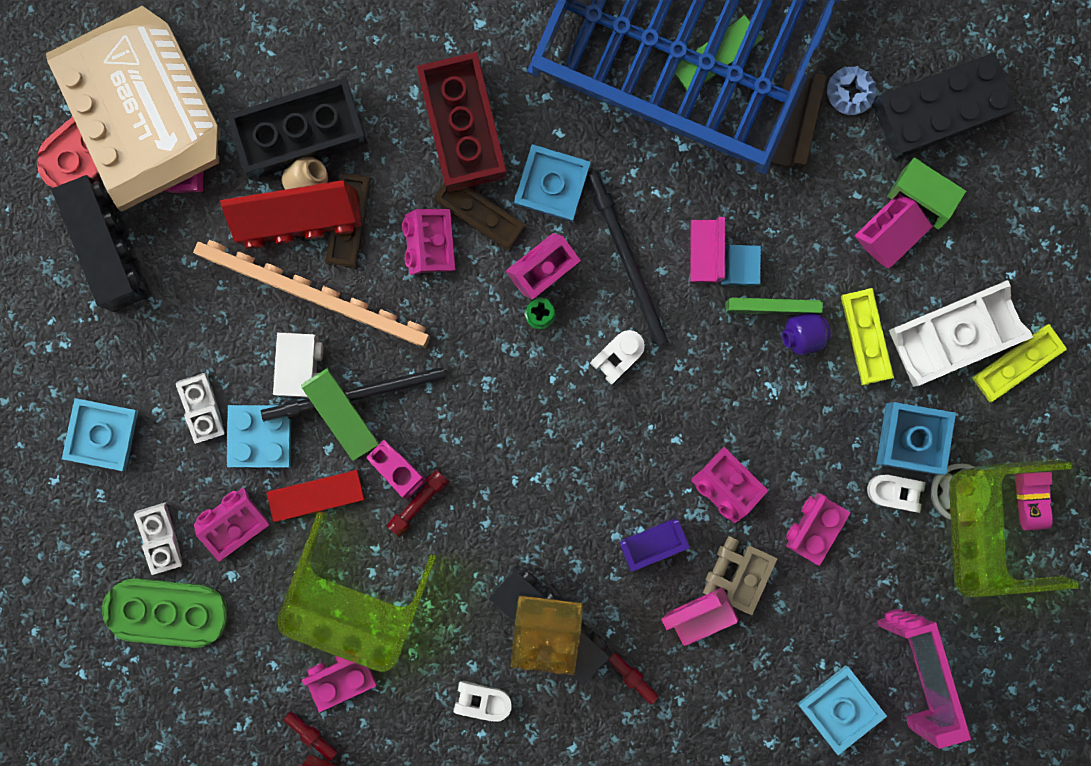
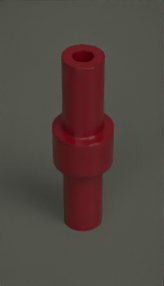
(633, 678)
(310, 736)

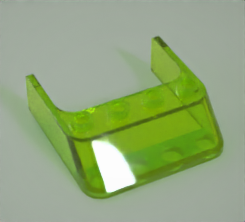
(980, 536)
(343, 618)

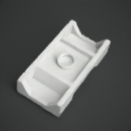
(959, 334)

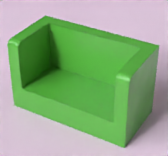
(929, 190)

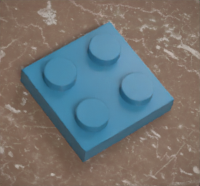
(552, 183)

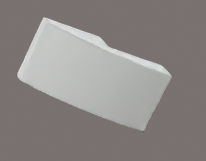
(200, 408)
(159, 538)

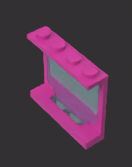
(944, 721)

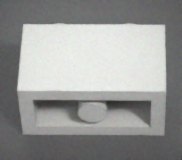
(295, 363)

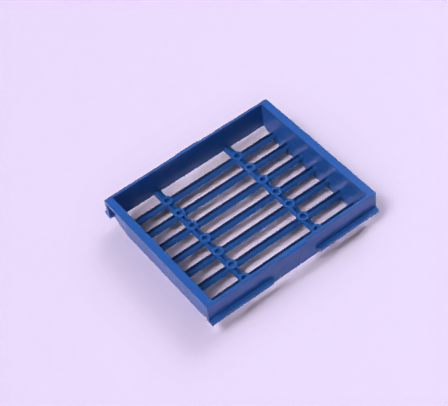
(677, 50)

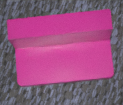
(707, 251)
(701, 617)

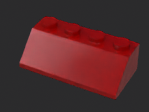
(293, 213)

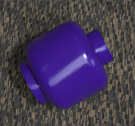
(806, 333)

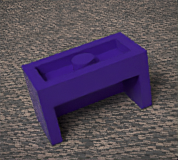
(653, 544)

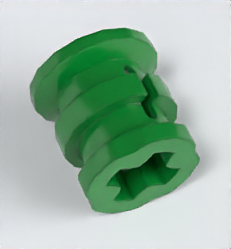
(546, 320)

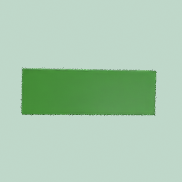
(725, 53)
(773, 306)
(339, 414)

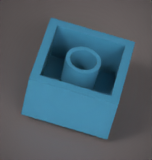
(916, 438)

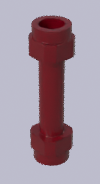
(400, 523)

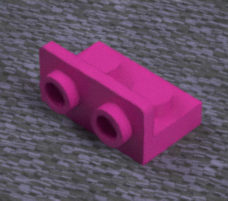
(428, 241)
(729, 486)
(229, 524)
(817, 528)
(337, 682)

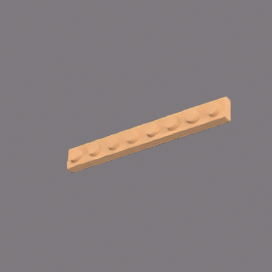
(301, 288)

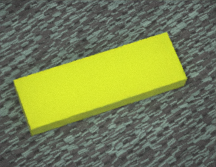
(867, 336)
(1019, 363)

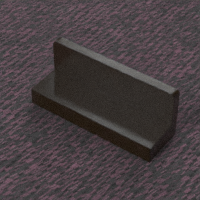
(798, 134)

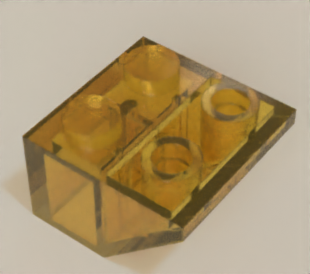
(546, 635)

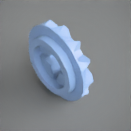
(840, 98)

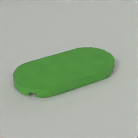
(165, 612)

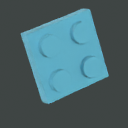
(100, 434)
(257, 442)
(842, 710)

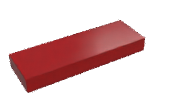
(315, 495)

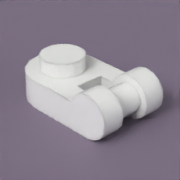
(627, 347)
(886, 492)
(494, 703)

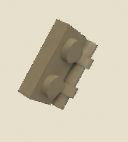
(749, 579)

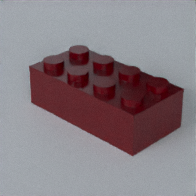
(462, 122)

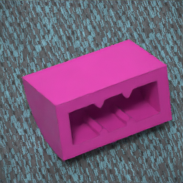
(893, 230)

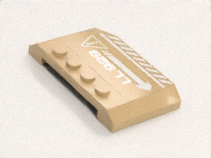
(136, 106)

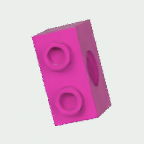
(543, 265)

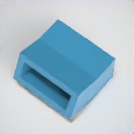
(742, 265)

